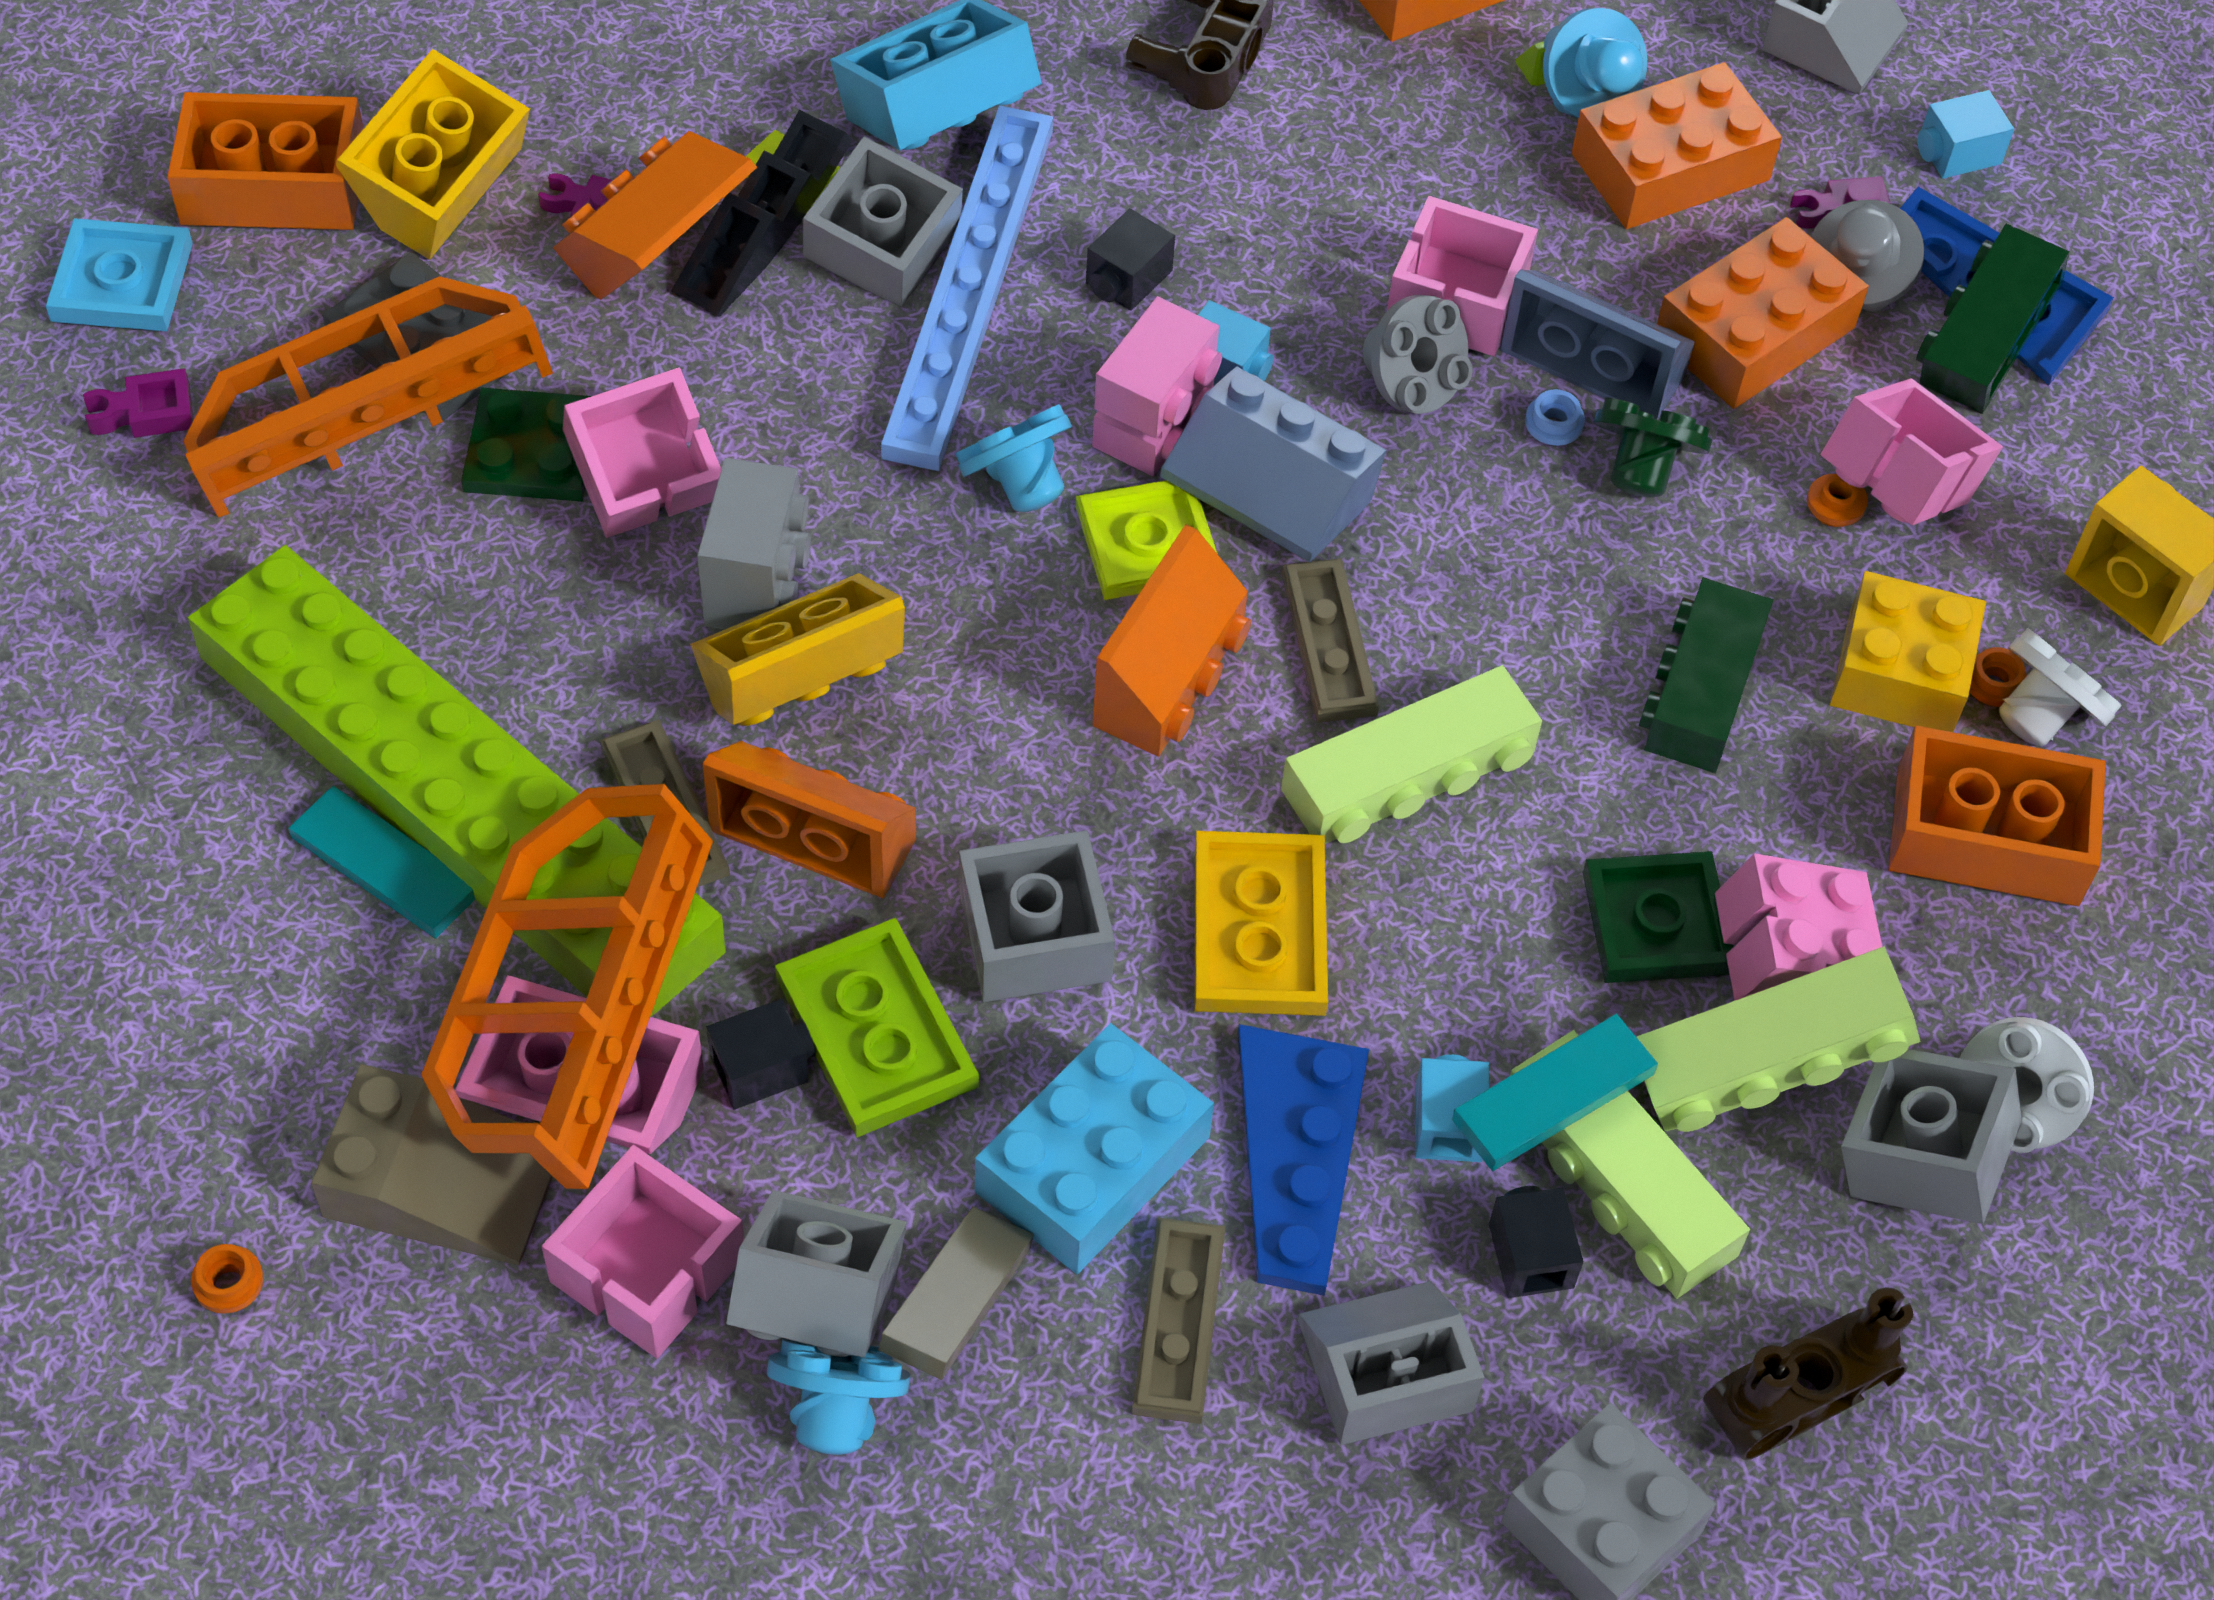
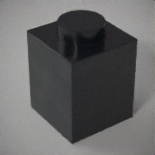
(1129, 260)
(760, 1053)
(1535, 1241)

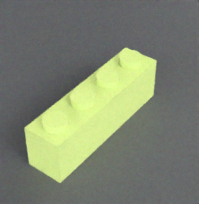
(1411, 756)
(1778, 1041)
(1646, 1191)

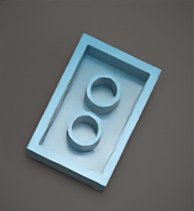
(936, 72)
(1093, 1148)

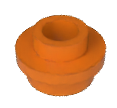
(1836, 511)
(2000, 663)
(221, 1260)

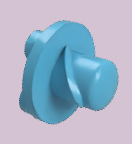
(1593, 59)
(1021, 459)
(835, 1393)

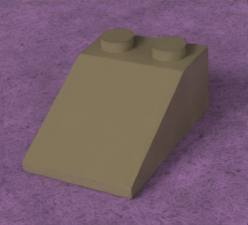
(408, 1176)

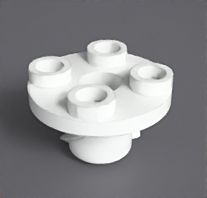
(2051, 693)
(2050, 1075)

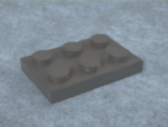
(416, 332)

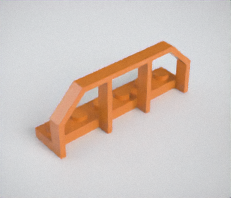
(364, 404)
(621, 995)

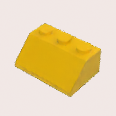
(433, 152)
(800, 648)

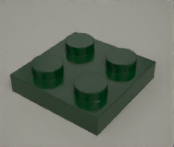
(522, 447)
(1656, 916)

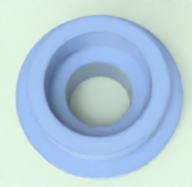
(1558, 405)

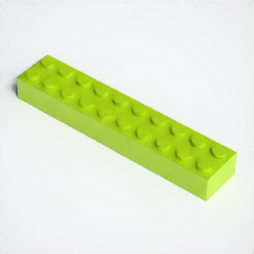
(422, 754)

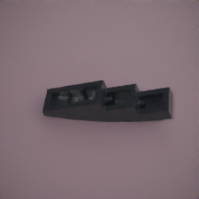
(763, 216)

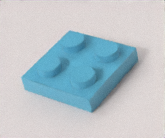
(119, 274)

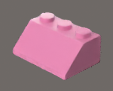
(521, 1068)

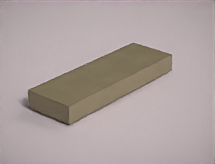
(1329, 640)
(647, 758)
(956, 1293)
(1179, 1321)

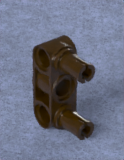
(1215, 57)
(1767, 1405)

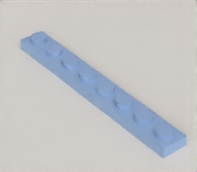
(967, 290)

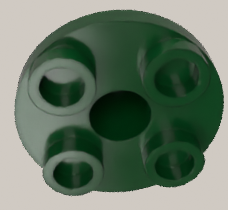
(1648, 445)

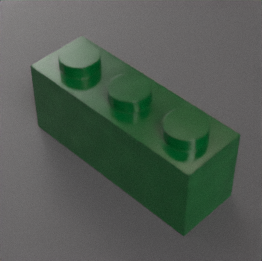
(1991, 317)
(1704, 674)

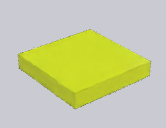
(1133, 530)

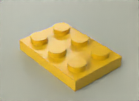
(1260, 923)

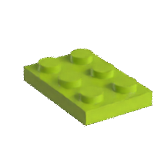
(877, 1027)

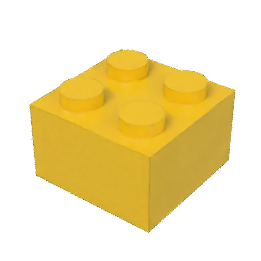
(2147, 555)
(1908, 653)

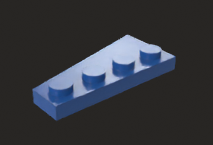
(1949, 251)
(1299, 1136)

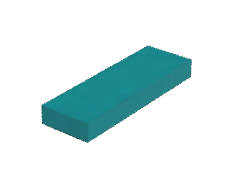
(383, 861)
(1554, 1092)

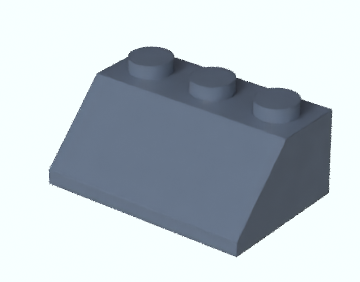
(1594, 343)
(1274, 464)

